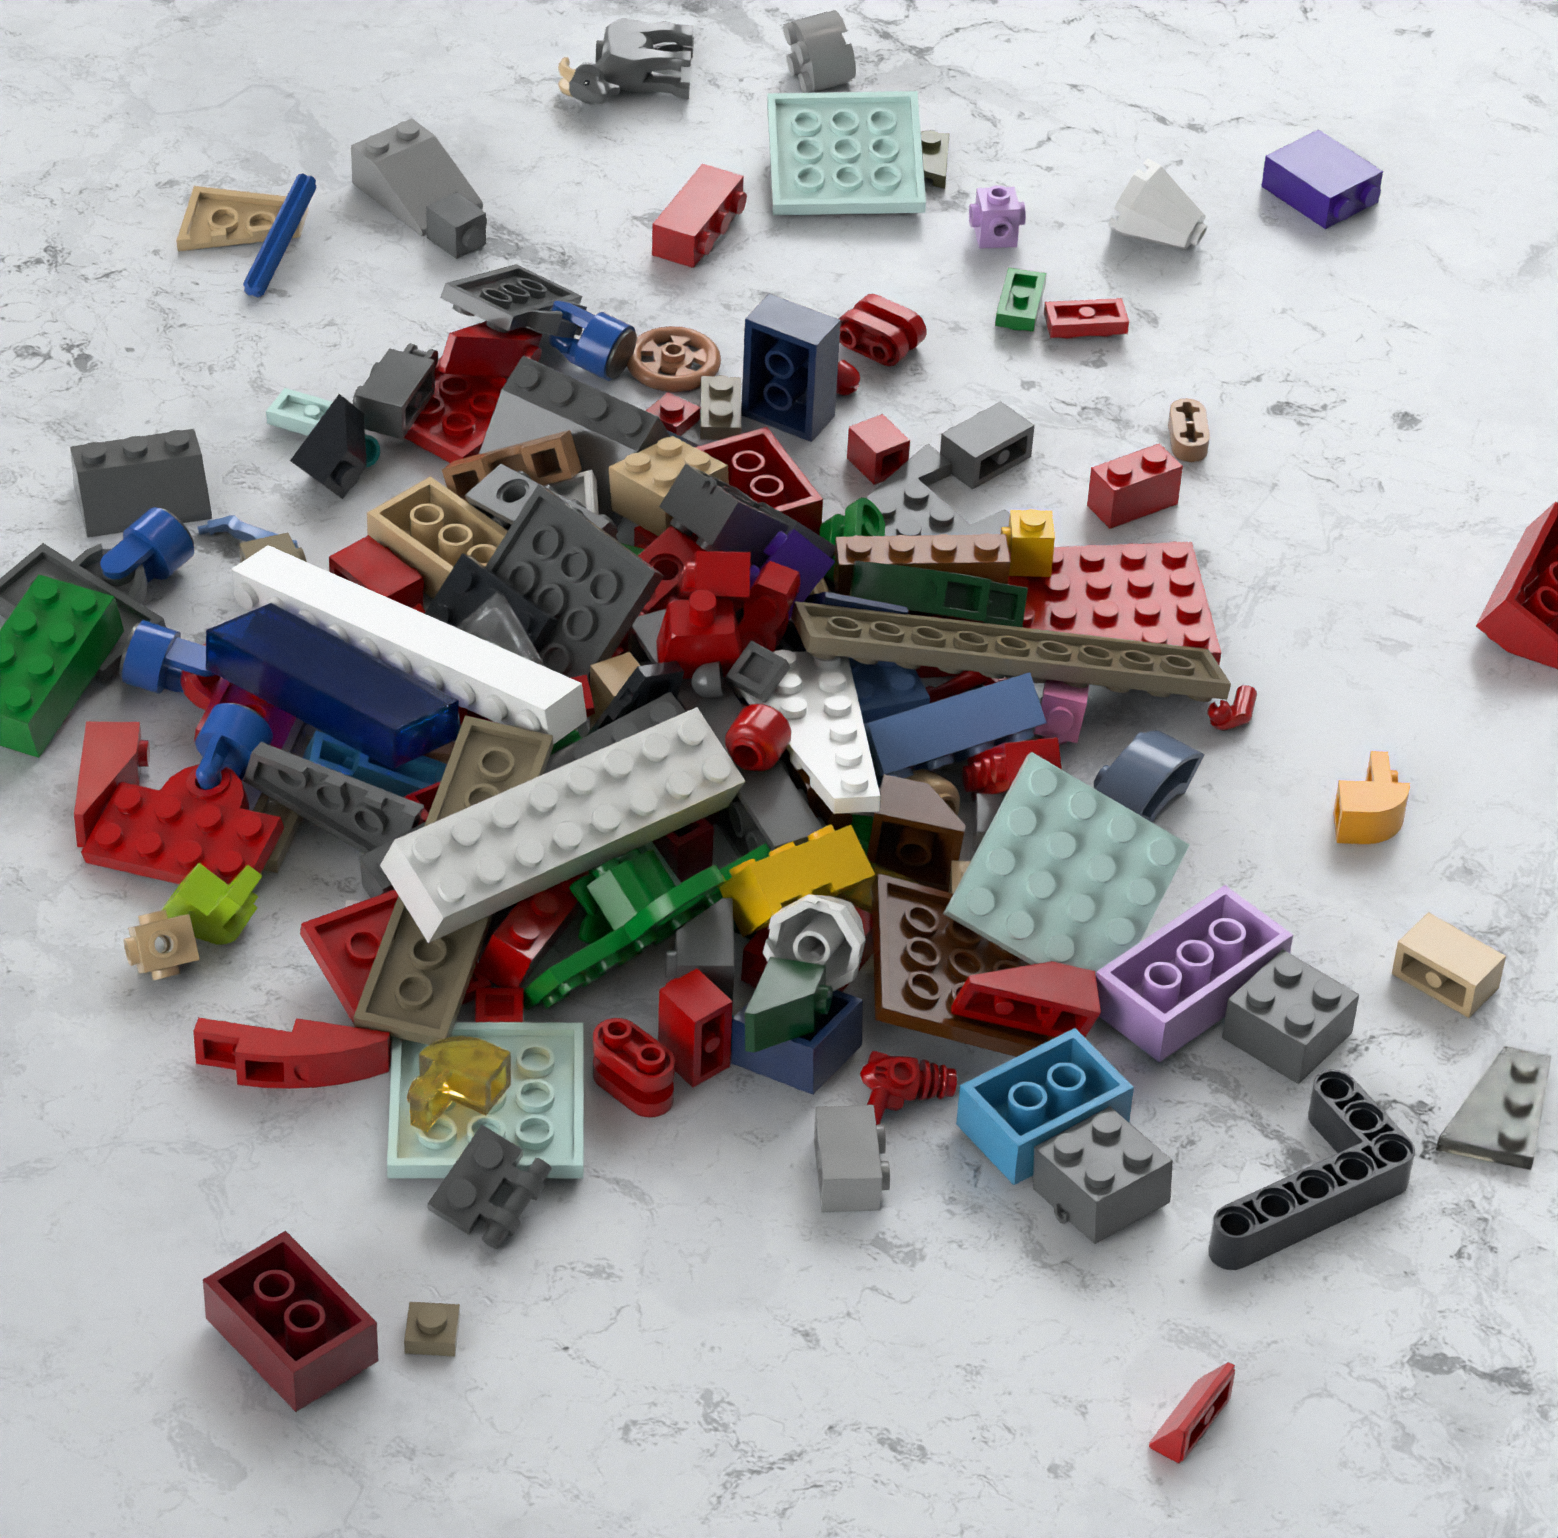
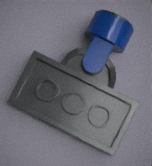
(521, 298)
(149, 550)

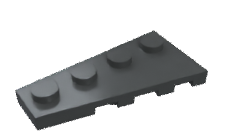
(331, 800)

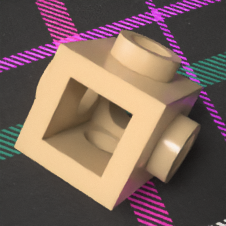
(178, 944)

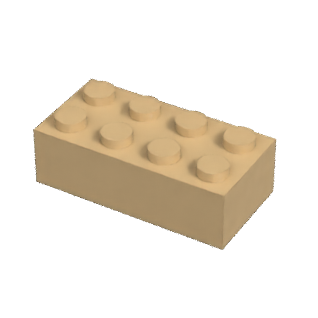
(431, 530)

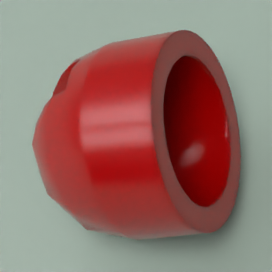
(847, 378)

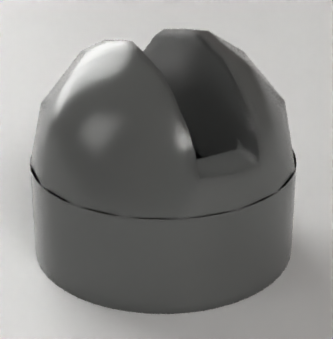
(709, 680)

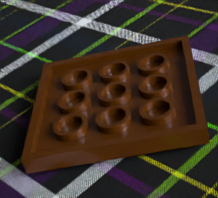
(925, 962)

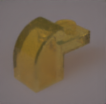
(461, 1072)

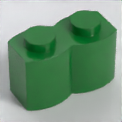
(629, 885)

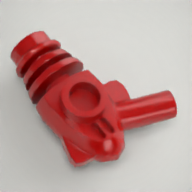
(902, 1079)

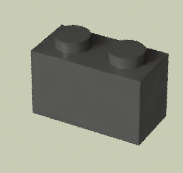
(987, 444)

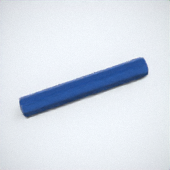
(279, 235)

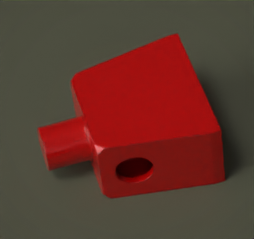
(699, 633)

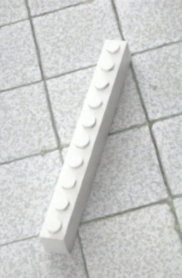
(451, 660)

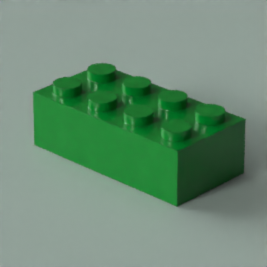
(49, 657)

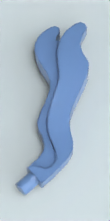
(236, 528)

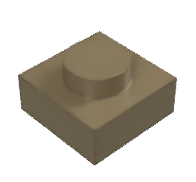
(432, 1329)

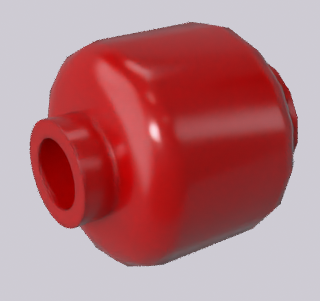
(758, 737)

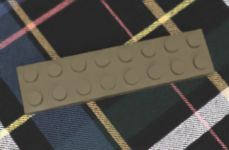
(421, 984)

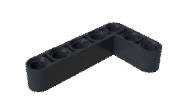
(1369, 1168)

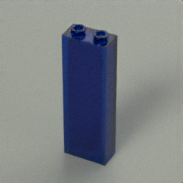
(332, 685)

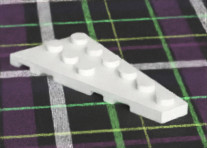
(826, 730)

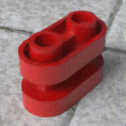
(881, 329)
(633, 1067)

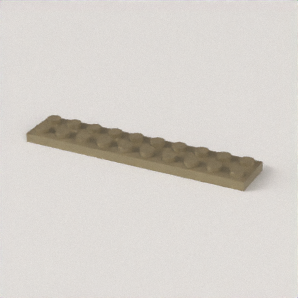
(1009, 650)

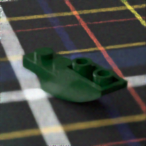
(940, 593)

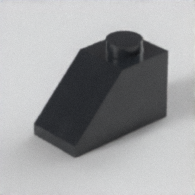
(335, 448)

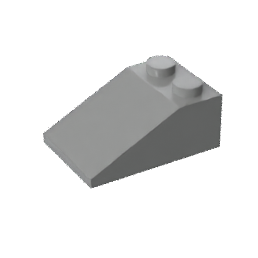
(407, 171)

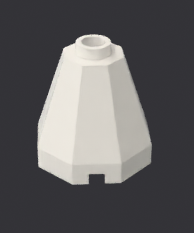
(1158, 210)
(819, 932)

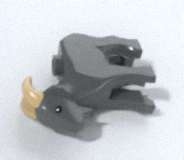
(628, 62)

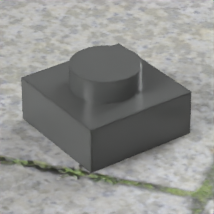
(758, 671)

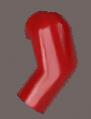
(1239, 713)

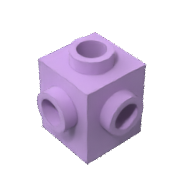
(997, 217)

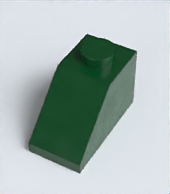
(786, 1003)

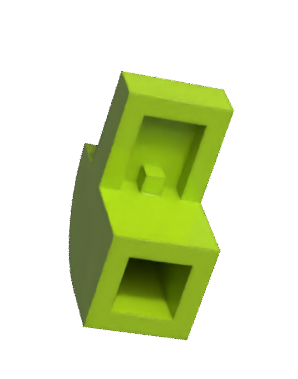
(214, 907)

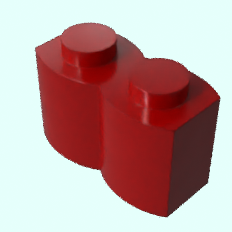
(768, 606)

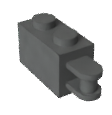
(397, 390)

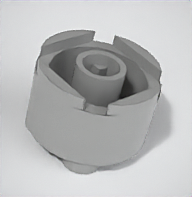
(819, 51)

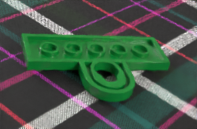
(647, 927)

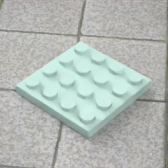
(845, 153)
(1065, 872)
(537, 1112)

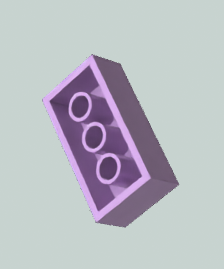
(1187, 971)

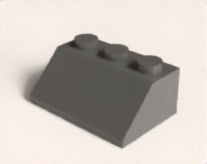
(130, 475)

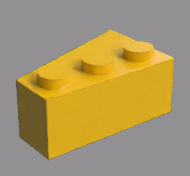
(822, 866)

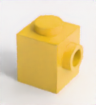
(1030, 542)

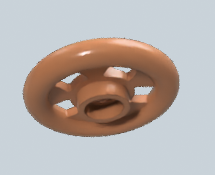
(673, 358)

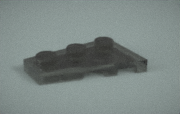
(1502, 1111)

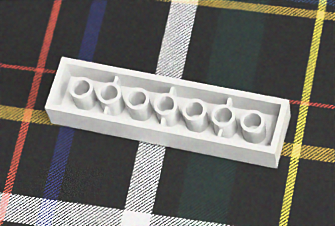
(561, 824)

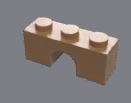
(542, 459)

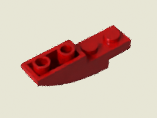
(305, 1058)

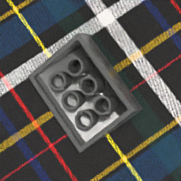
(547, 402)

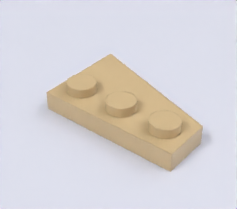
(228, 218)

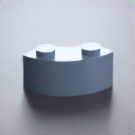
(1149, 773)

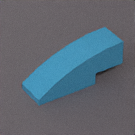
(344, 759)

